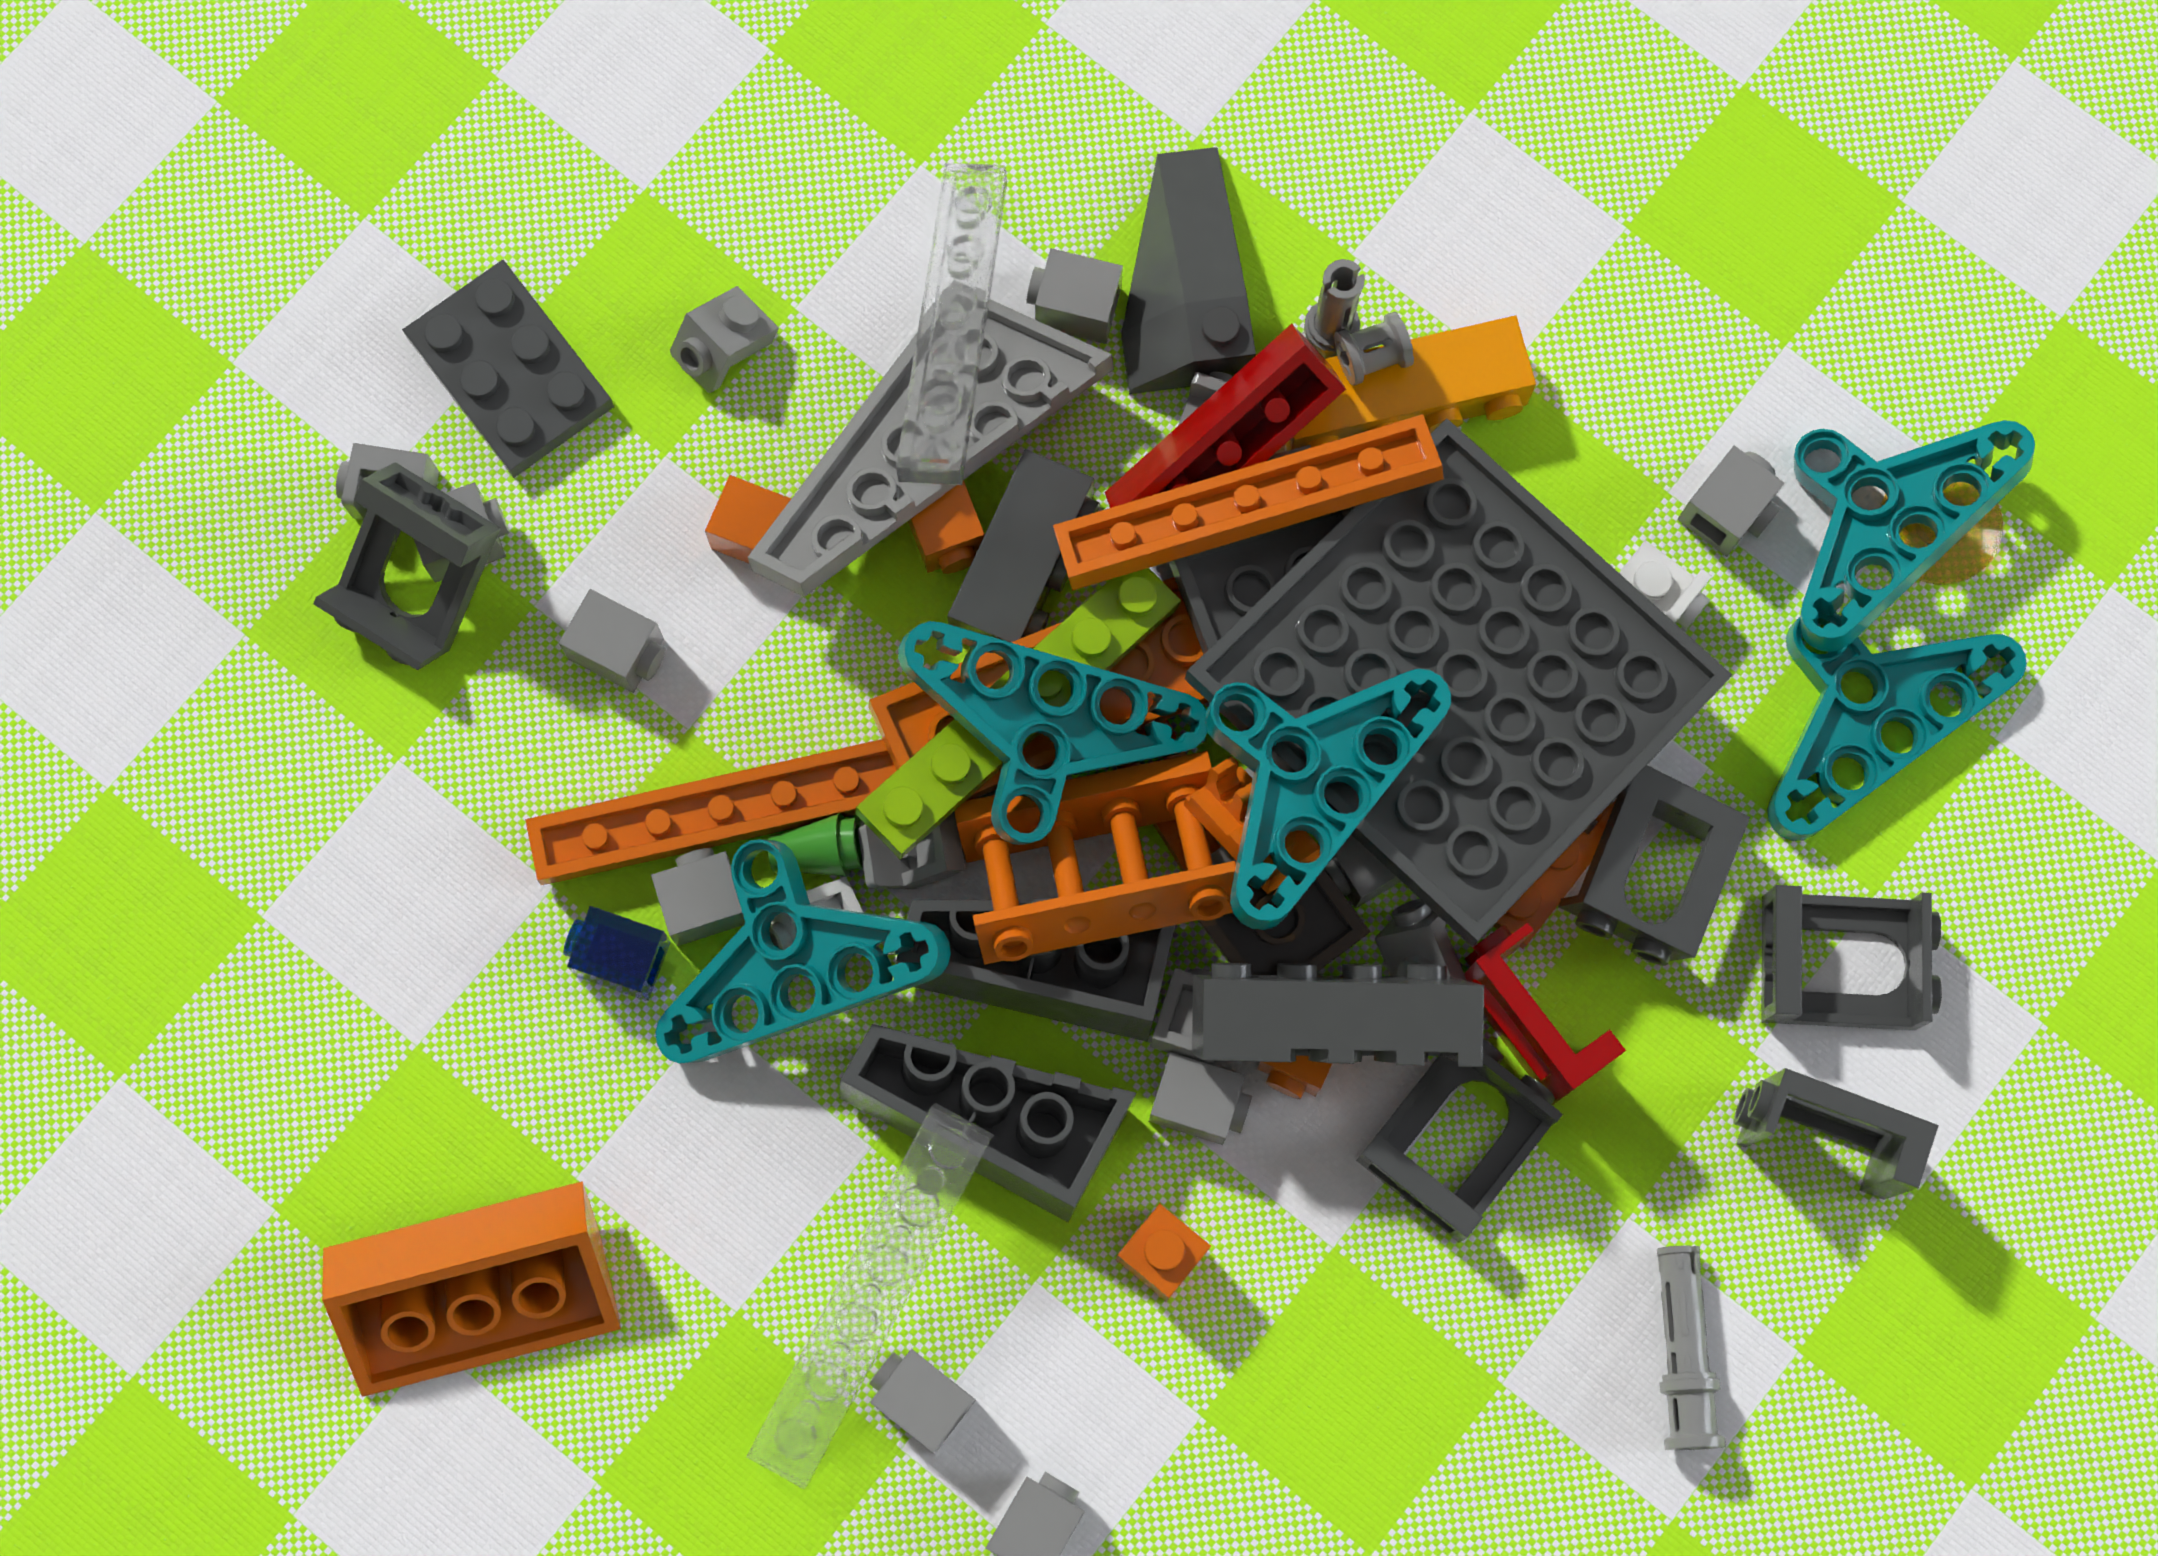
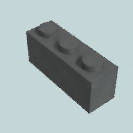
(1020, 551)

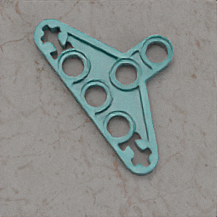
(1915, 495)
(1900, 694)
(1077, 729)
(1296, 800)
(763, 972)

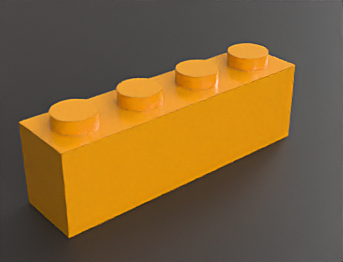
(1452, 377)

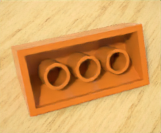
(469, 1289)

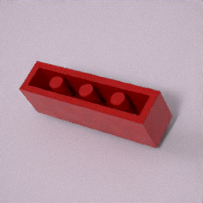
(1240, 421)

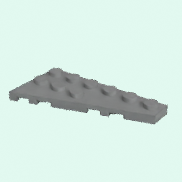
(855, 488)

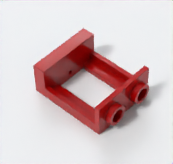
(1525, 1026)

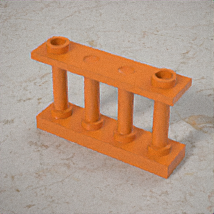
(1089, 808)

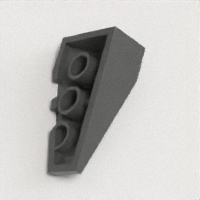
(1187, 282)

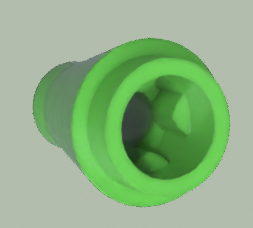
(824, 846)

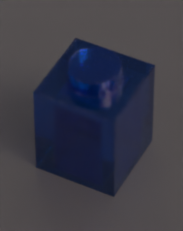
(616, 952)

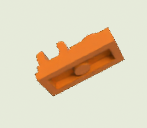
(1223, 809)

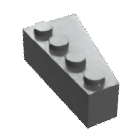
(1092, 985)
(1337, 1016)
(1043, 1124)

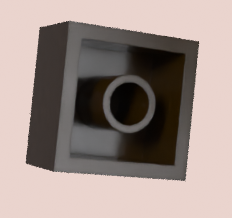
(1312, 932)

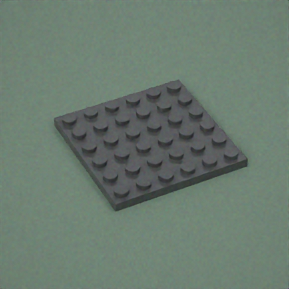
(1549, 663)

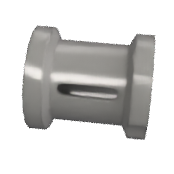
(1389, 333)

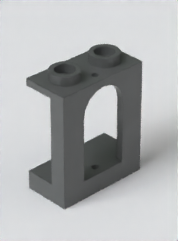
(409, 504)
(1602, 899)
(1904, 922)
(1528, 1120)
(1897, 1139)

